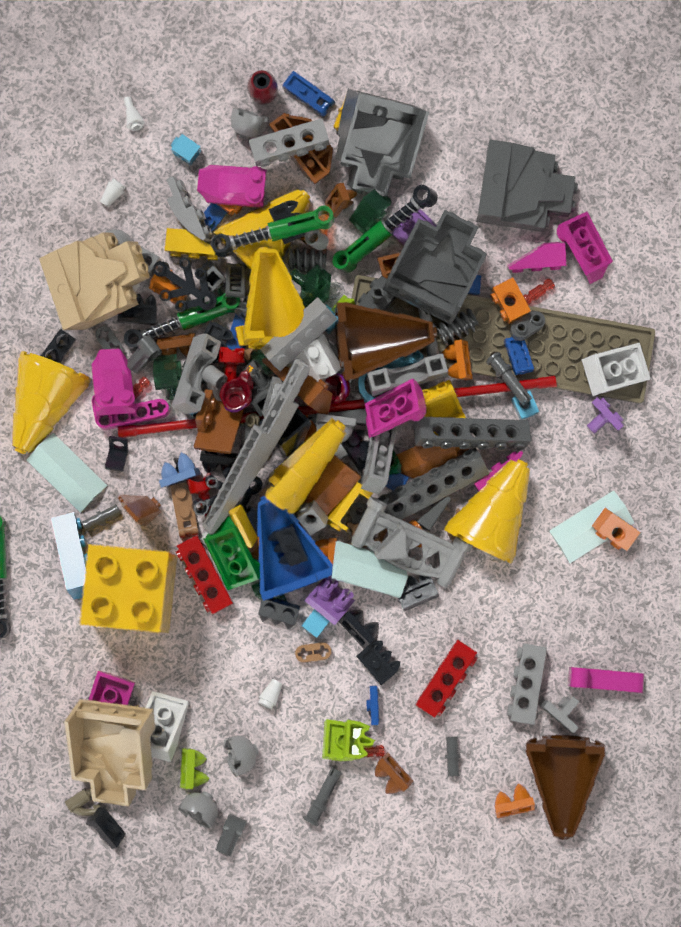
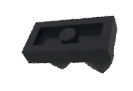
(59, 346)
(211, 460)
(362, 634)
(106, 827)

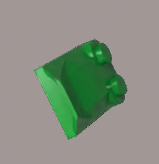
(232, 556)

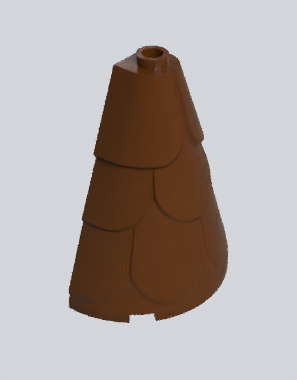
(376, 337)
(564, 777)

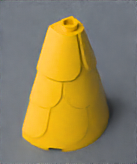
(259, 219)
(272, 300)
(42, 398)
(303, 468)
(495, 513)

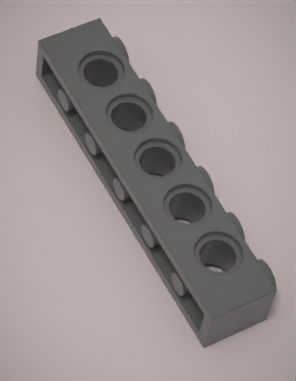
(462, 427)
(441, 487)

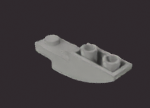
(186, 213)

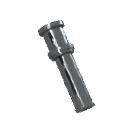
(504, 371)
(318, 805)

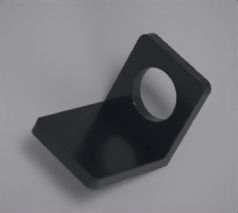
(117, 455)

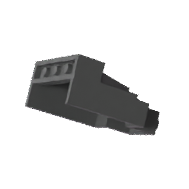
(378, 140)
(522, 188)
(437, 266)

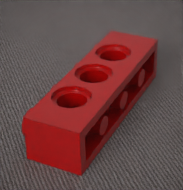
(184, 552)
(425, 700)

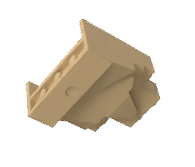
(93, 279)
(110, 749)

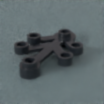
(187, 287)
(218, 484)

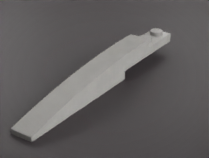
(257, 447)

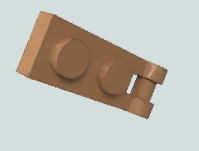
(183, 509)

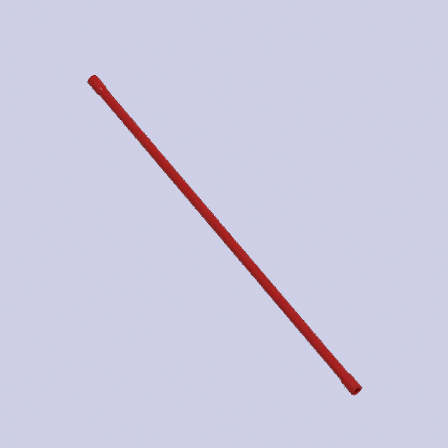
(134, 430)

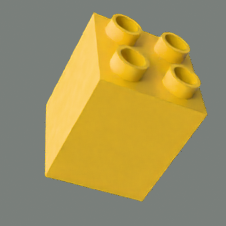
(128, 588)

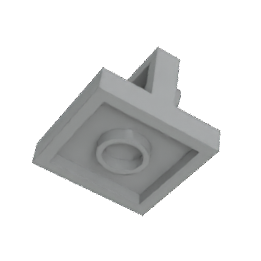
(565, 705)

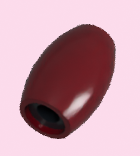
(262, 87)

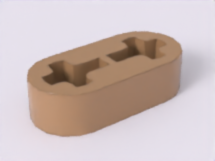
(314, 657)

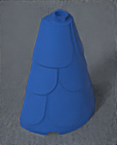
(279, 578)

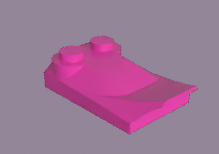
(233, 185)
(586, 245)
(112, 383)
(395, 408)
(111, 689)

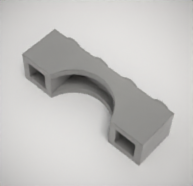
(283, 350)
(200, 355)
(424, 371)

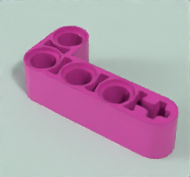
(133, 418)
(605, 679)

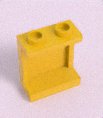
(442, 401)
(341, 508)

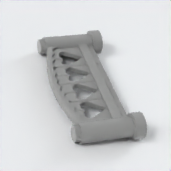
(450, 553)

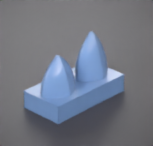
(186, 471)

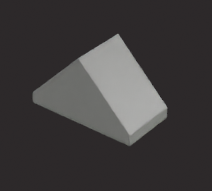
(393, 546)

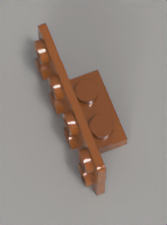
(216, 426)

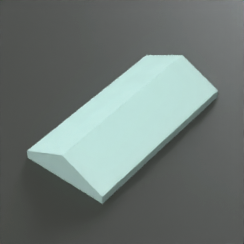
(66, 472)
(578, 536)
(364, 570)

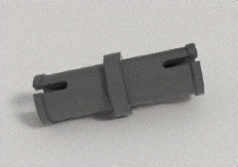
(101, 518)
(452, 756)

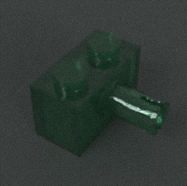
(370, 211)
(313, 284)
(167, 374)

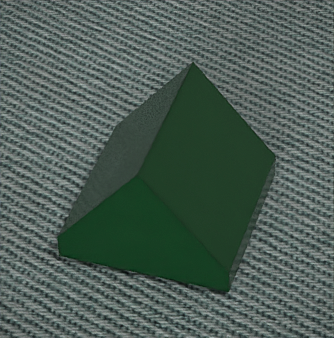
(395, 466)

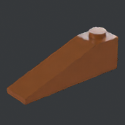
(311, 392)
(332, 485)
(140, 508)

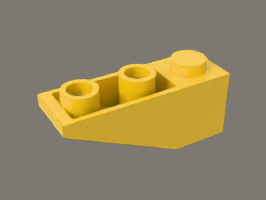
(183, 242)

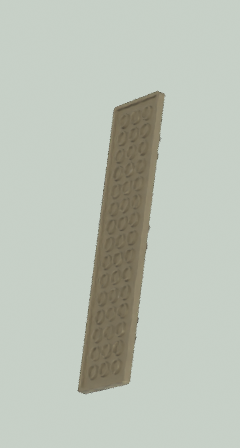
(553, 350)

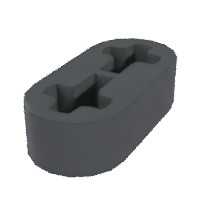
(113, 339)

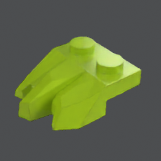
(345, 740)

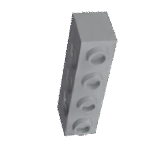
(296, 134)
(378, 461)
(527, 714)

